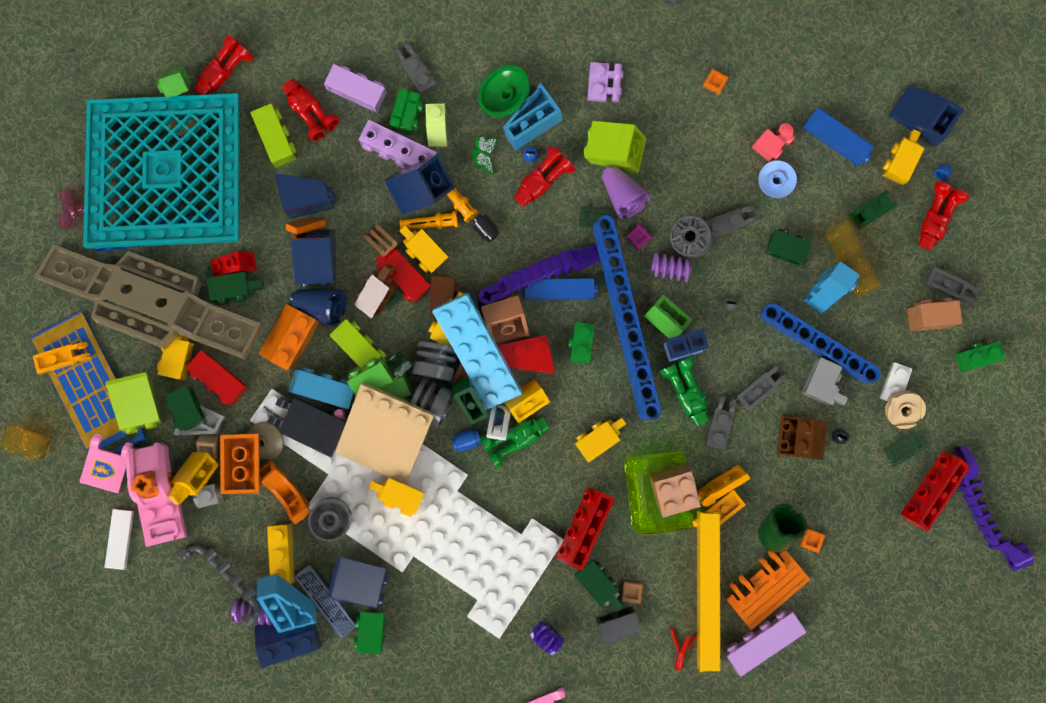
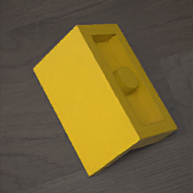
(529, 402)

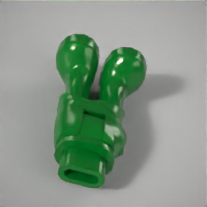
(692, 399)
(522, 434)

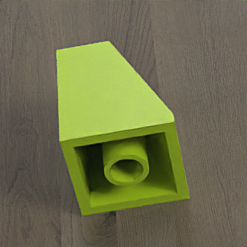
(615, 145)
(134, 402)

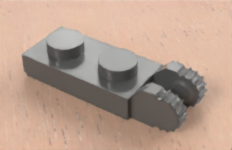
(416, 70)
(730, 221)
(951, 285)
(760, 388)
(721, 424)

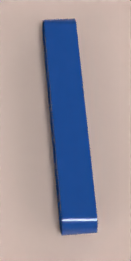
(828, 344)

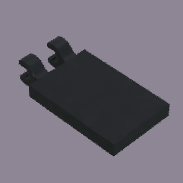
(309, 425)

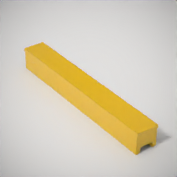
(708, 591)

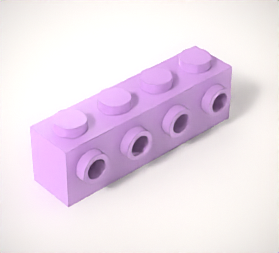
(392, 145)
(764, 642)

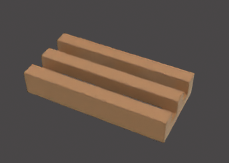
(374, 234)

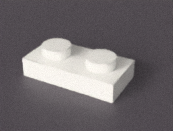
(896, 380)

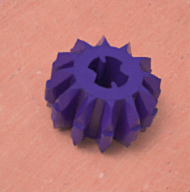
(547, 638)

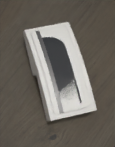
(498, 422)

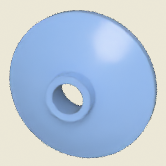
(781, 171)

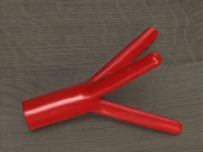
(681, 652)

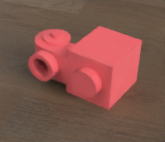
(770, 145)

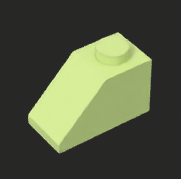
(436, 125)

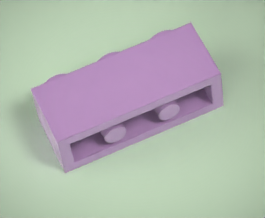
(355, 87)

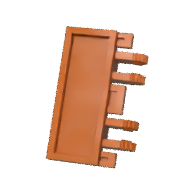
(768, 590)

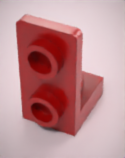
(234, 262)

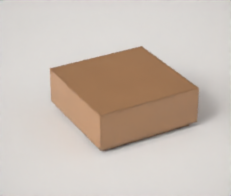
(632, 592)

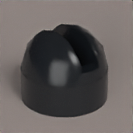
(838, 440)

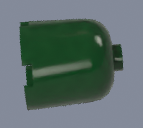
(781, 528)

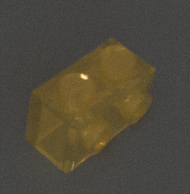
(25, 442)

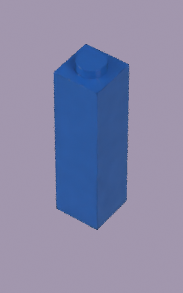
(838, 137)
(561, 290)

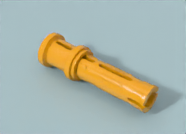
(462, 205)
(438, 218)

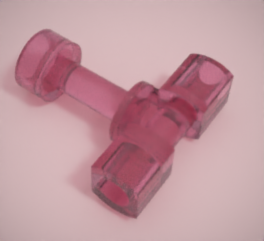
(70, 209)

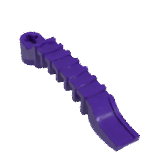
(554, 265)
(1017, 555)

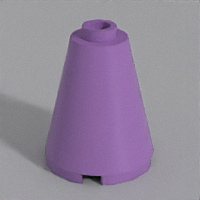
(624, 192)

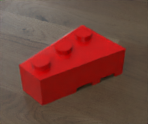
(528, 355)

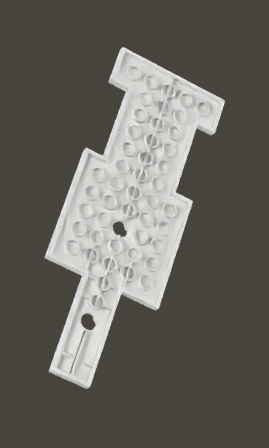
(445, 534)

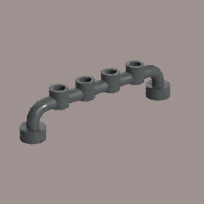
(235, 581)

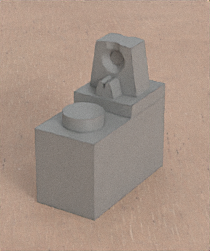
(822, 382)

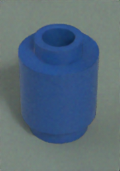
(466, 440)

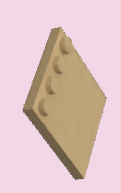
(384, 433)

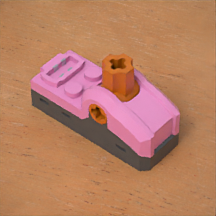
(149, 484)

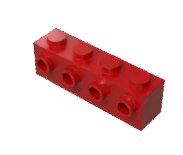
(935, 490)
(585, 528)

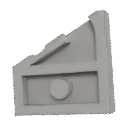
(212, 426)

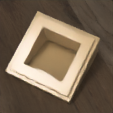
(208, 444)

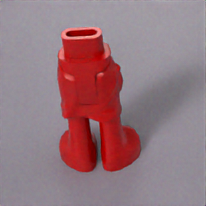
(214, 73)
(303, 103)
(535, 184)
(935, 225)

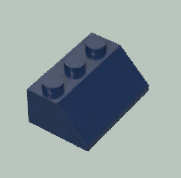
(279, 647)

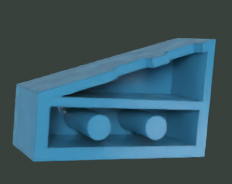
(533, 118)
(831, 287)
(321, 388)
(285, 604)

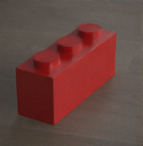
(406, 277)
(217, 378)

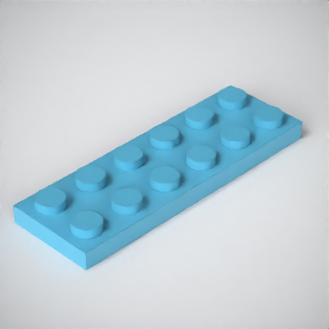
(477, 350)

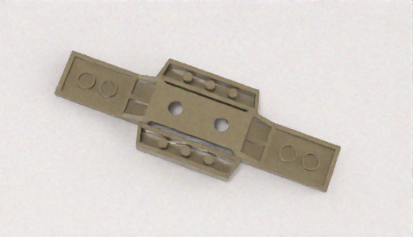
(149, 282)

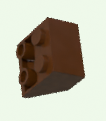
(802, 437)

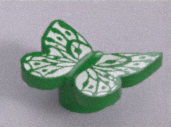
(482, 152)

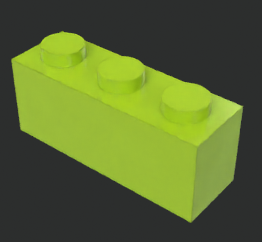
(274, 135)
(355, 344)

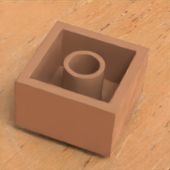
(934, 315)
(505, 320)
(674, 490)

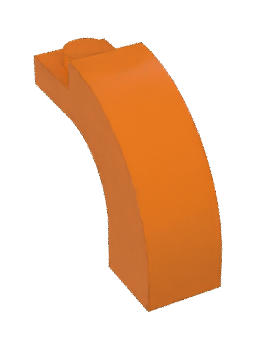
(285, 490)

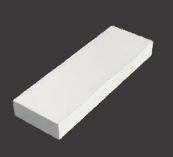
(119, 539)

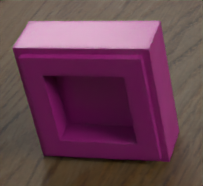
(638, 237)

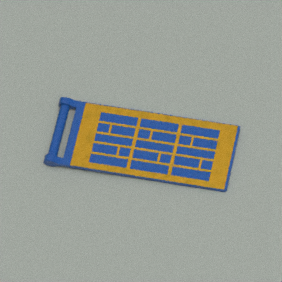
(84, 384)

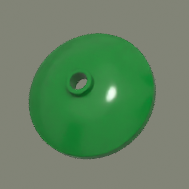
(504, 91)

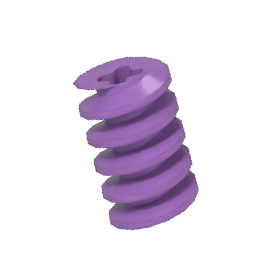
(671, 267)
(239, 610)

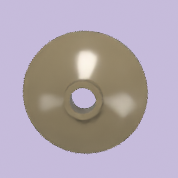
(271, 437)

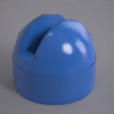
(530, 157)
(943, 172)

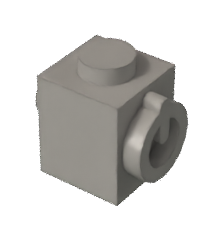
(209, 496)

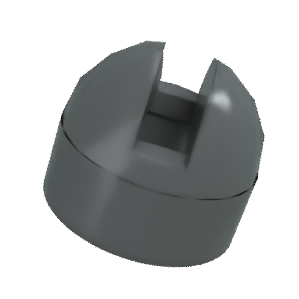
(730, 307)

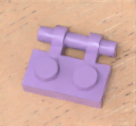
(598, 82)

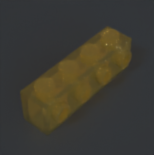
(850, 252)

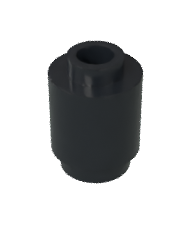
(485, 228)

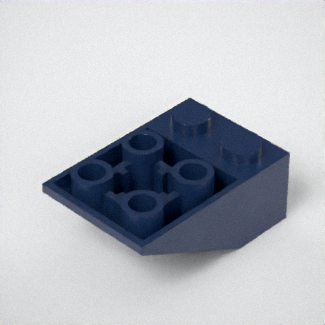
(926, 113)

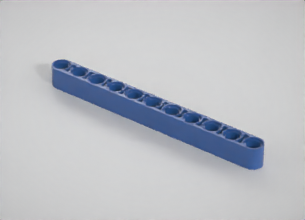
(623, 327)

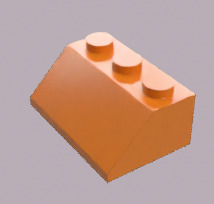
(288, 338)
(240, 463)

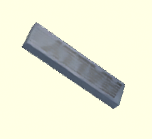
(331, 609)

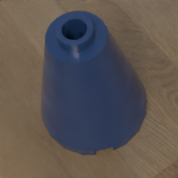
(321, 304)

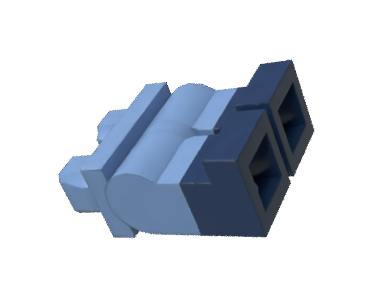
(682, 346)

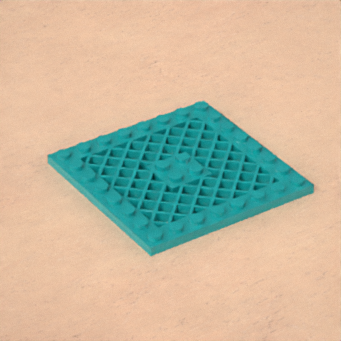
(162, 171)

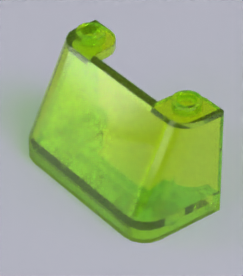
(643, 507)

